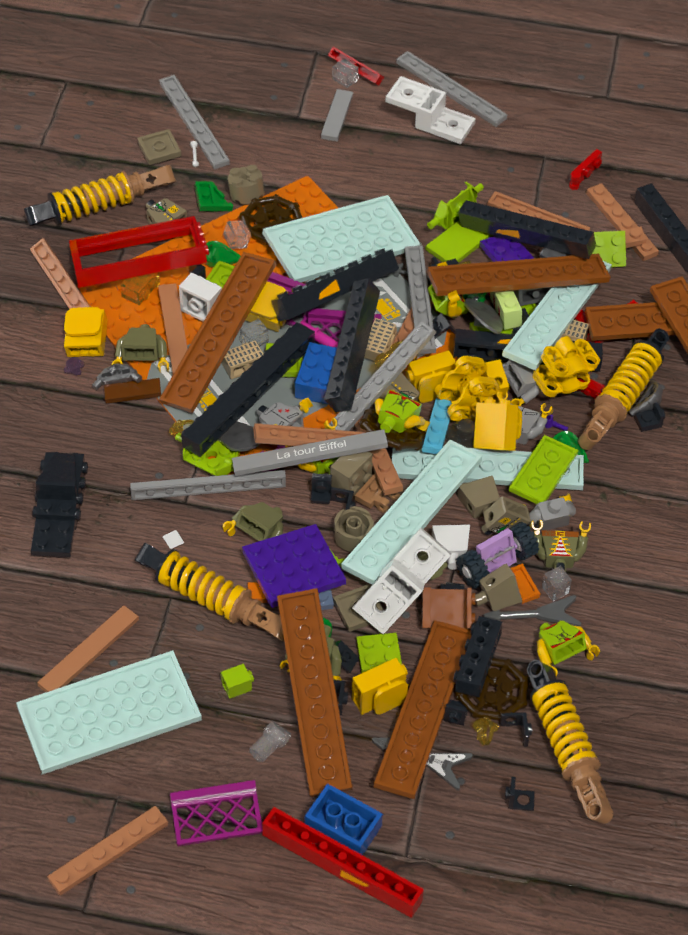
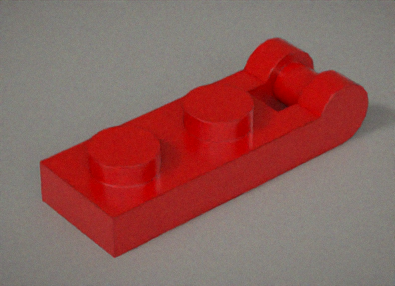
(585, 169)

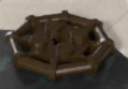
(268, 212)
(409, 439)
(503, 696)

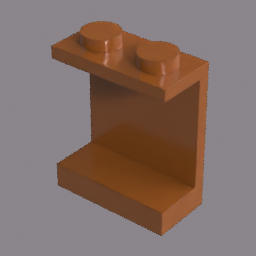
(448, 606)

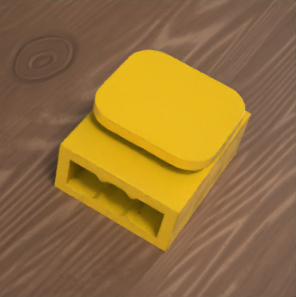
(264, 309)
(85, 332)
(428, 373)
(497, 425)
(380, 688)

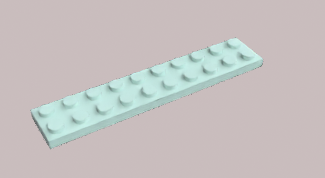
(548, 322)
(501, 464)
(412, 510)

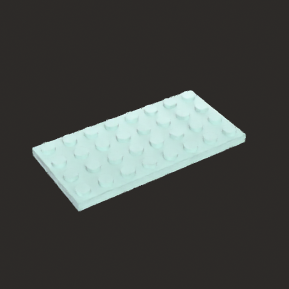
(338, 237)
(108, 711)

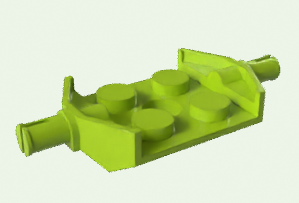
(448, 213)
(216, 466)

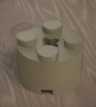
(245, 184)
(352, 527)

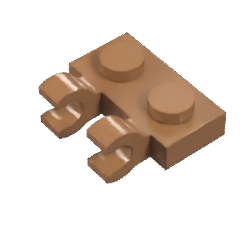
(372, 494)

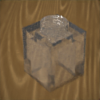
(345, 73)
(237, 234)
(254, 331)
(556, 583)

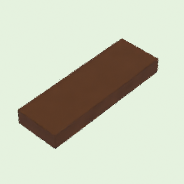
(132, 390)

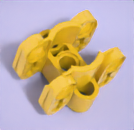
(564, 365)
(465, 387)

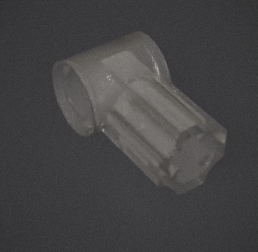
(273, 737)

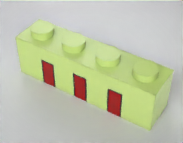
(507, 308)

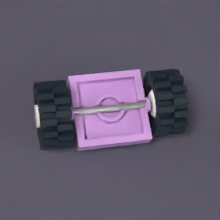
(497, 551)

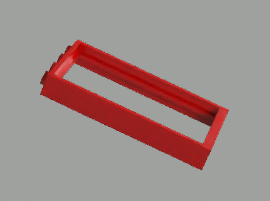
(141, 265)

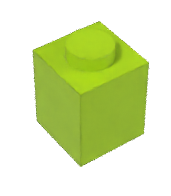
(237, 680)

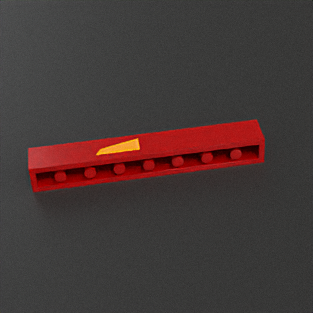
(343, 862)

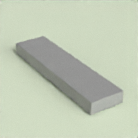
(337, 115)

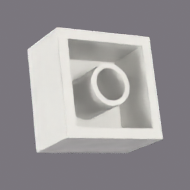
(197, 296)

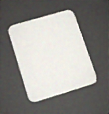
(173, 539)

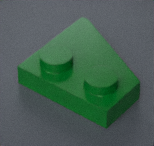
(210, 198)

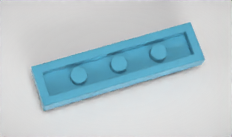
(437, 428)

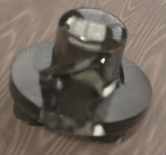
(462, 433)

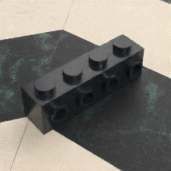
(478, 656)

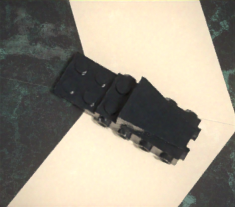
(58, 503)

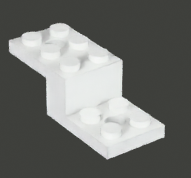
(430, 110)
(402, 580)

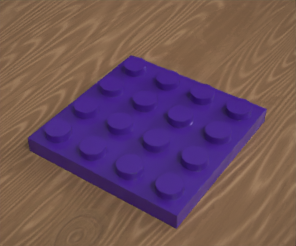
(293, 563)

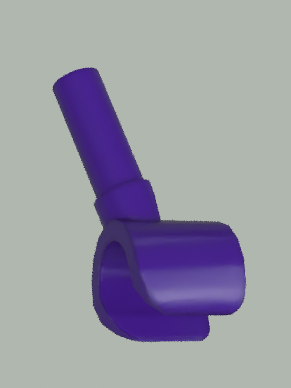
(550, 422)

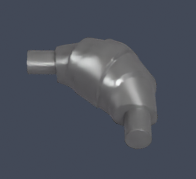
(116, 374)
(652, 395)

